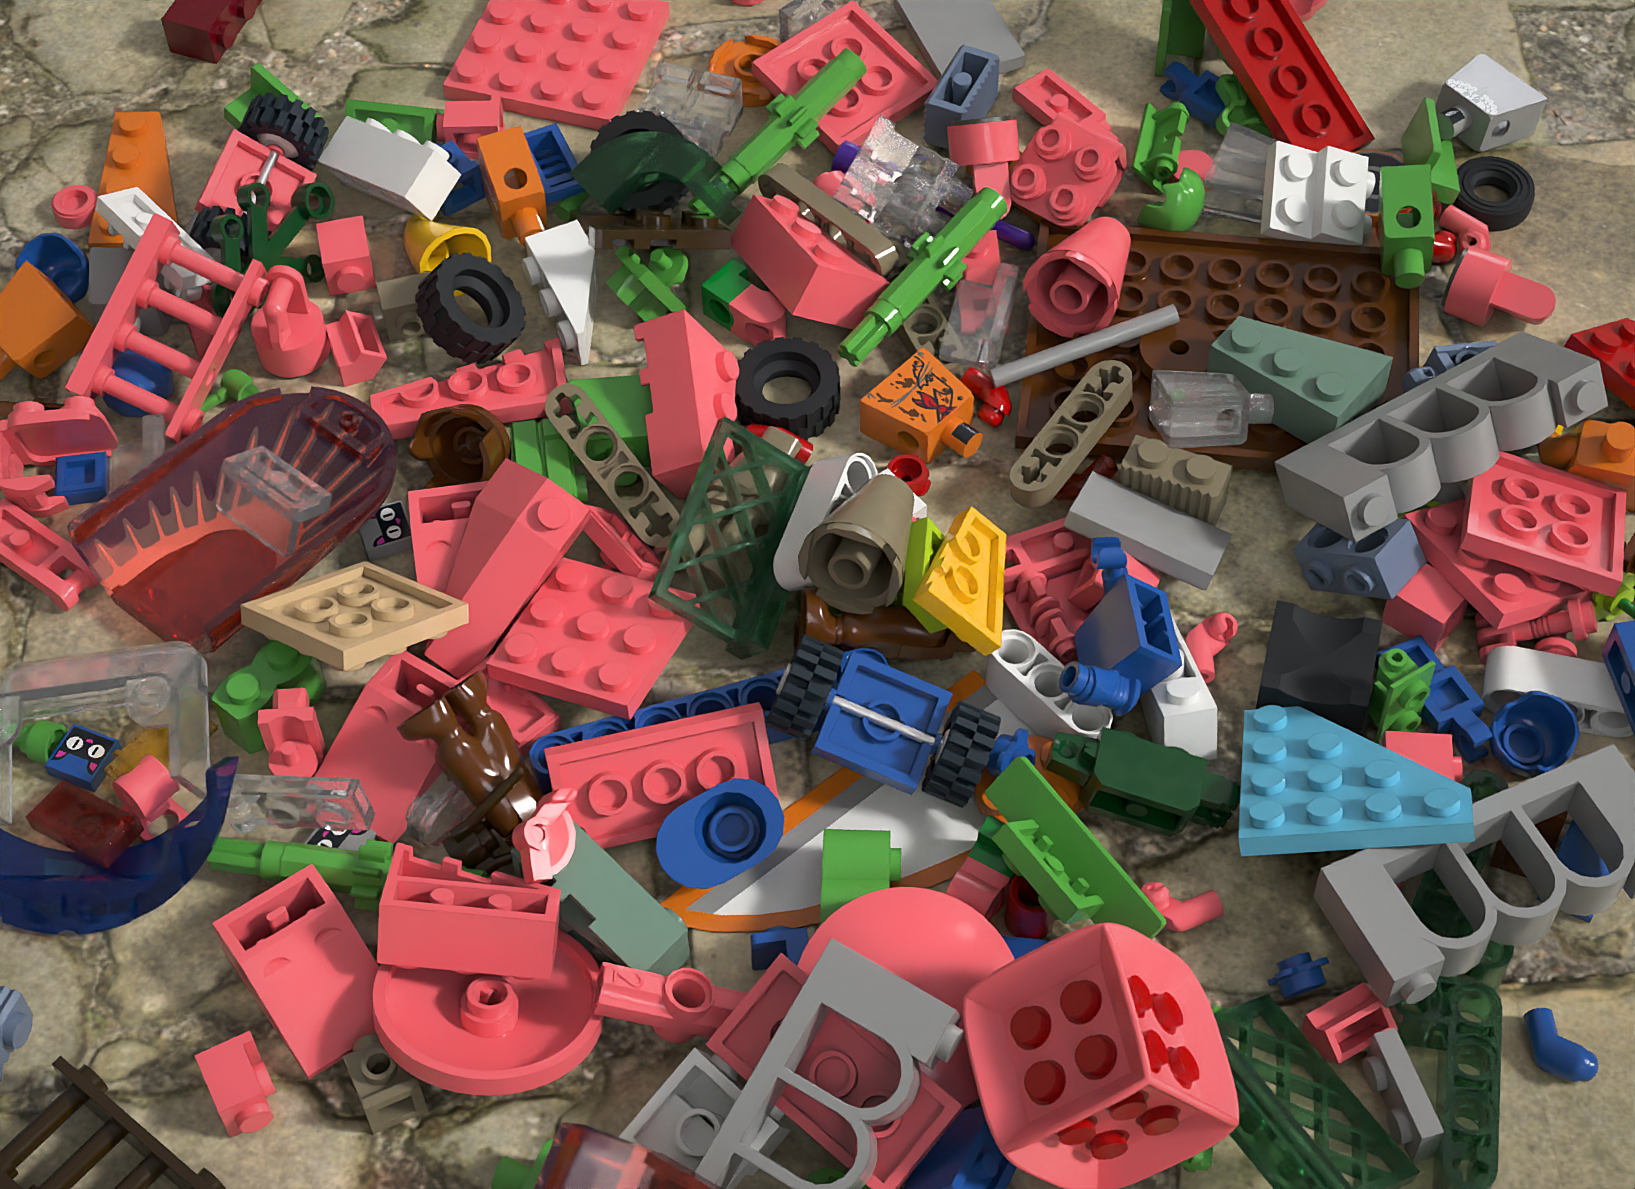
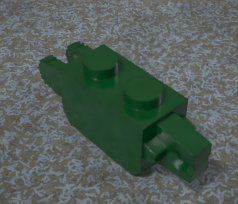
(1143, 781)

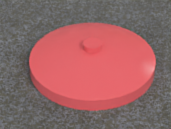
(927, 942)
(489, 1029)

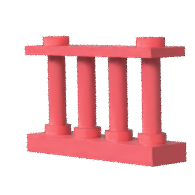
(140, 290)

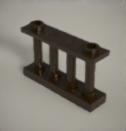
(88, 1089)

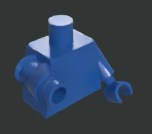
(1125, 640)

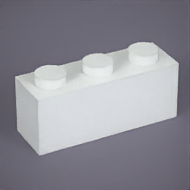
(390, 166)

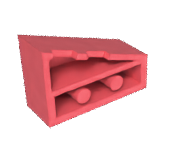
(805, 264)
(690, 390)
(465, 921)

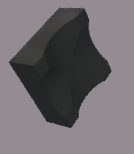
(1320, 664)

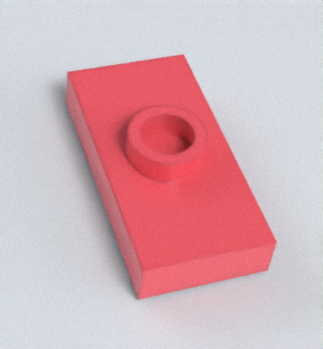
(621, 545)
(522, 709)

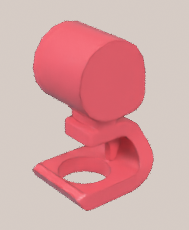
(148, 793)

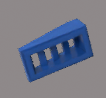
(551, 159)

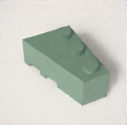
(1311, 378)
(614, 912)

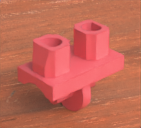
(292, 734)

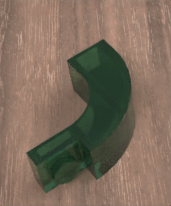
(641, 158)

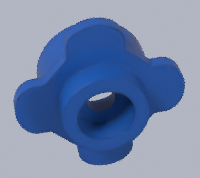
(1007, 749)
(1299, 975)

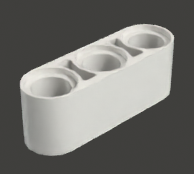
(825, 489)
(1577, 681)
(1028, 683)

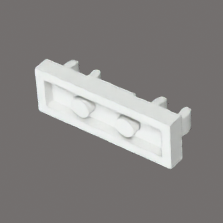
(129, 215)

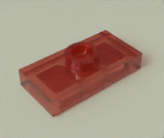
(85, 823)

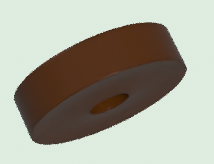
(1185, 337)

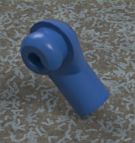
(1557, 1053)

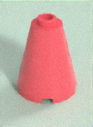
(1080, 279)

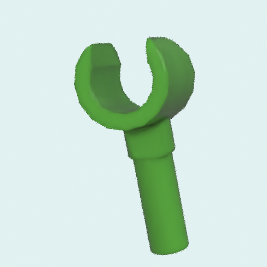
(233, 384)

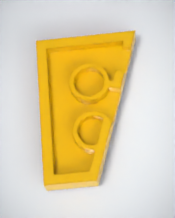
(967, 581)

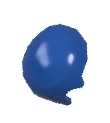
(60, 261)
(143, 374)
(1534, 734)

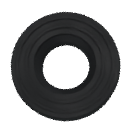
(1498, 173)

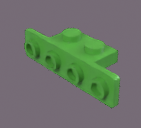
(1063, 857)

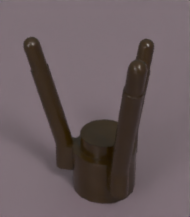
(473, 839)

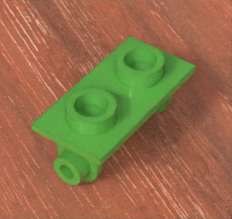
(1159, 144)
(1399, 693)

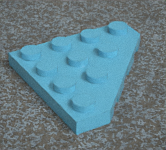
(1333, 790)

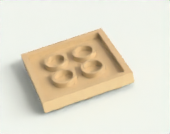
(354, 615)

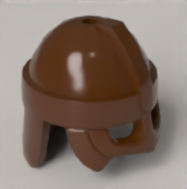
(453, 446)

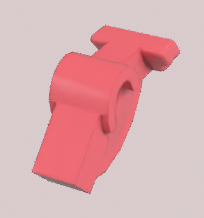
(546, 837)

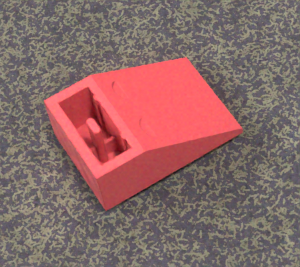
(437, 530)
(374, 750)
(304, 967)

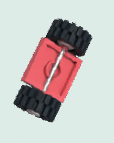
(274, 147)

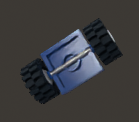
(883, 722)

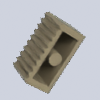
(1177, 478)

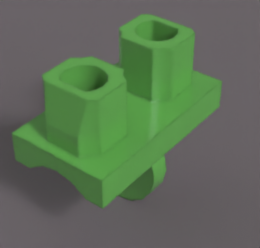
(648, 286)

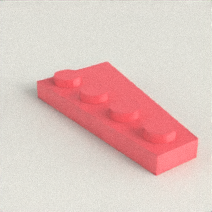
(507, 389)

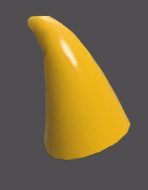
(431, 242)

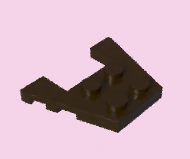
(653, 228)

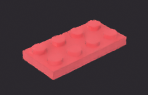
(645, 773)
(846, 1065)

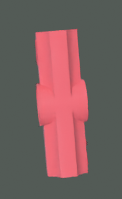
(658, 998)

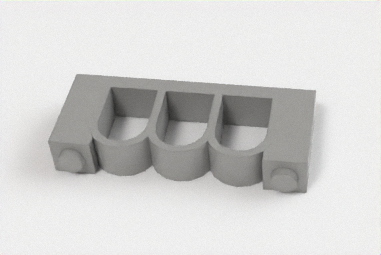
(1440, 434)
(1405, 957)
(873, 1000)

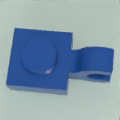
(1194, 92)
(1456, 708)

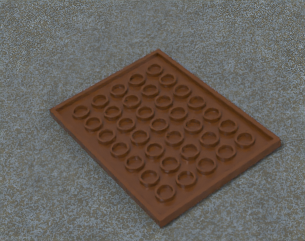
(1213, 281)

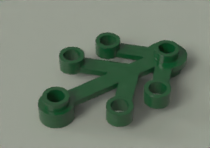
(308, 203)

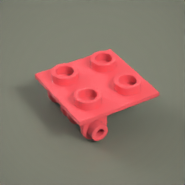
(1044, 612)

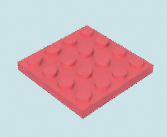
(558, 57)

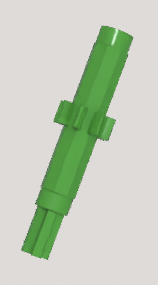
(789, 124)
(932, 263)
(343, 870)

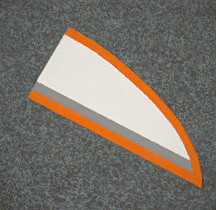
(787, 883)

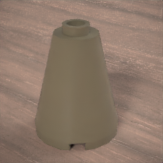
(861, 547)

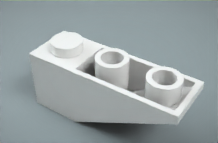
(567, 281)
(1182, 709)

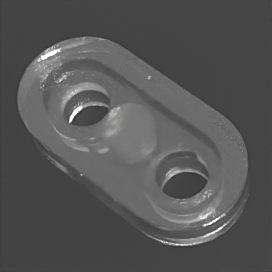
(437, 812)

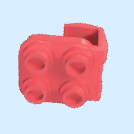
(1067, 172)
(41, 436)

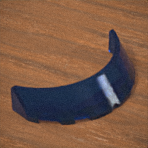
(66, 891)

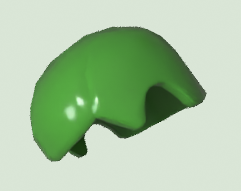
(1182, 204)

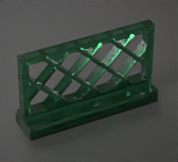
(764, 598)
(1272, 1126)

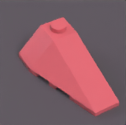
(505, 555)

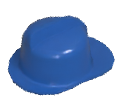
(720, 833)

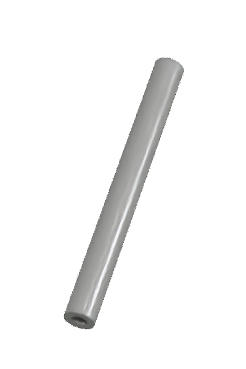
(1084, 346)

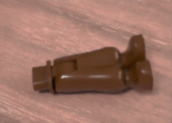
(887, 630)
(481, 756)

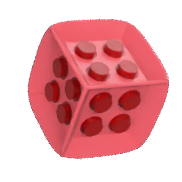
(1098, 1060)

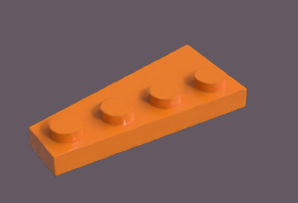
(133, 159)

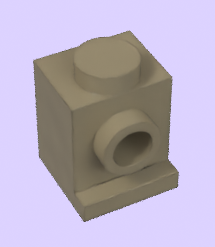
(398, 307)
(383, 1087)

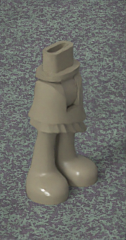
(718, 501)

